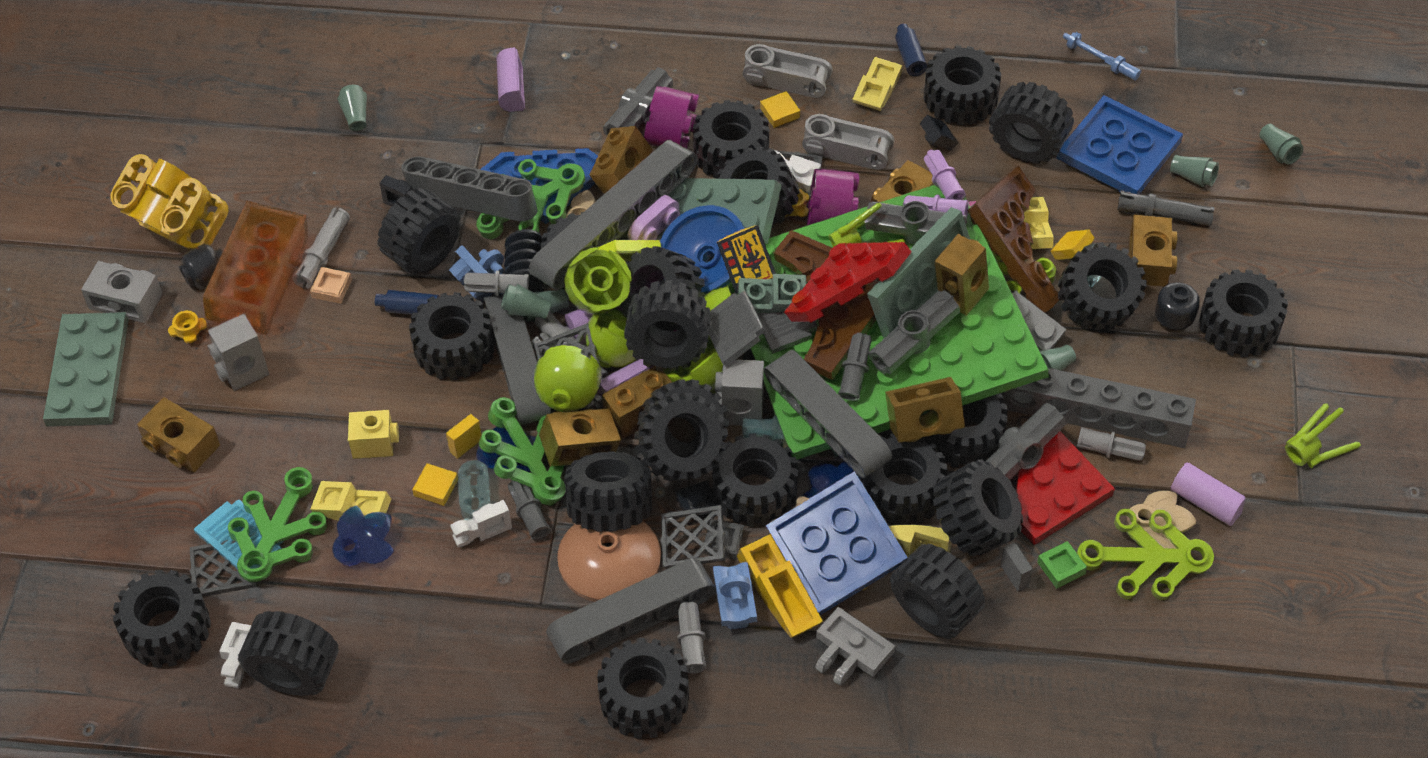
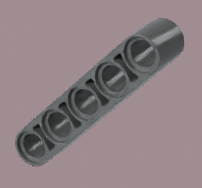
(472, 188)
(516, 360)
(827, 413)
(629, 611)

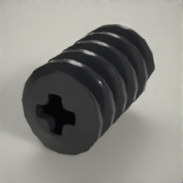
(519, 251)

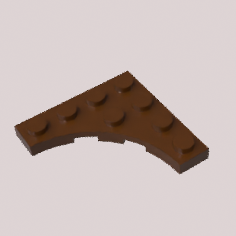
(1001, 220)
(839, 321)

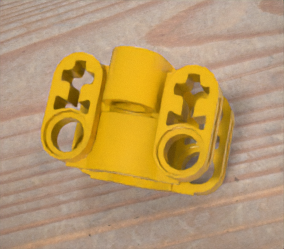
(169, 201)

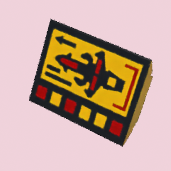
(746, 256)

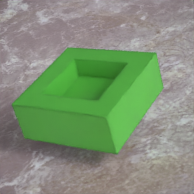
(1062, 564)

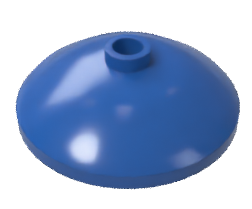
(696, 237)

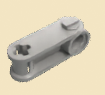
(786, 70)
(847, 141)

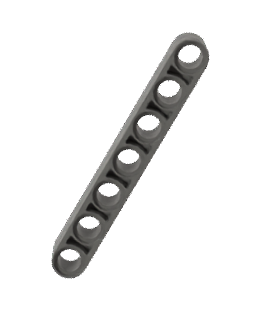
(614, 211)

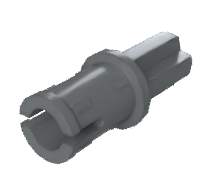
(855, 367)
(529, 510)

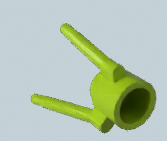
(849, 232)
(1305, 445)

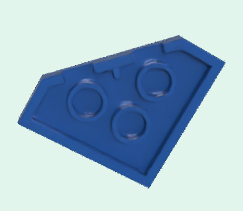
(508, 163)

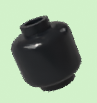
(199, 265)
(1177, 306)

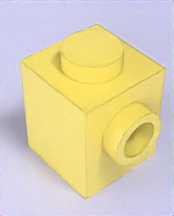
(372, 434)

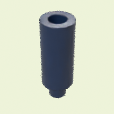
(910, 50)
(402, 301)

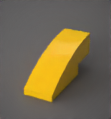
(779, 586)

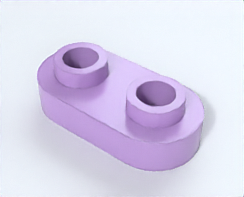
(654, 219)

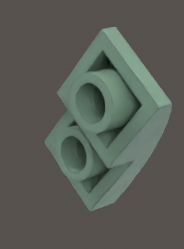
(773, 293)

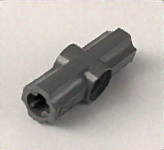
(636, 103)
(909, 220)
(914, 332)
(1024, 445)

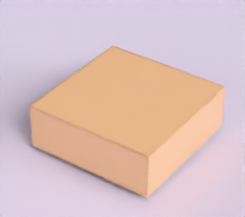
(331, 285)

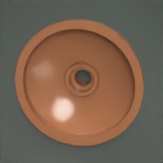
(599, 570)

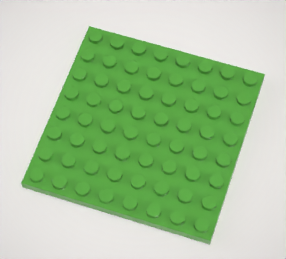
(979, 351)

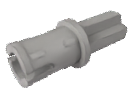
(493, 283)
(1110, 444)
(691, 637)

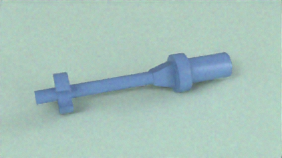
(1117, 64)

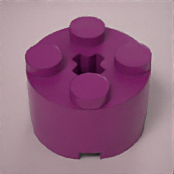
(671, 116)
(831, 194)

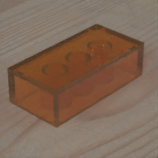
(256, 266)

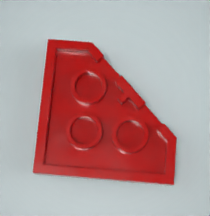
(844, 275)
(1058, 489)

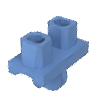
(488, 263)
(735, 595)

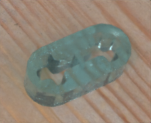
(467, 492)

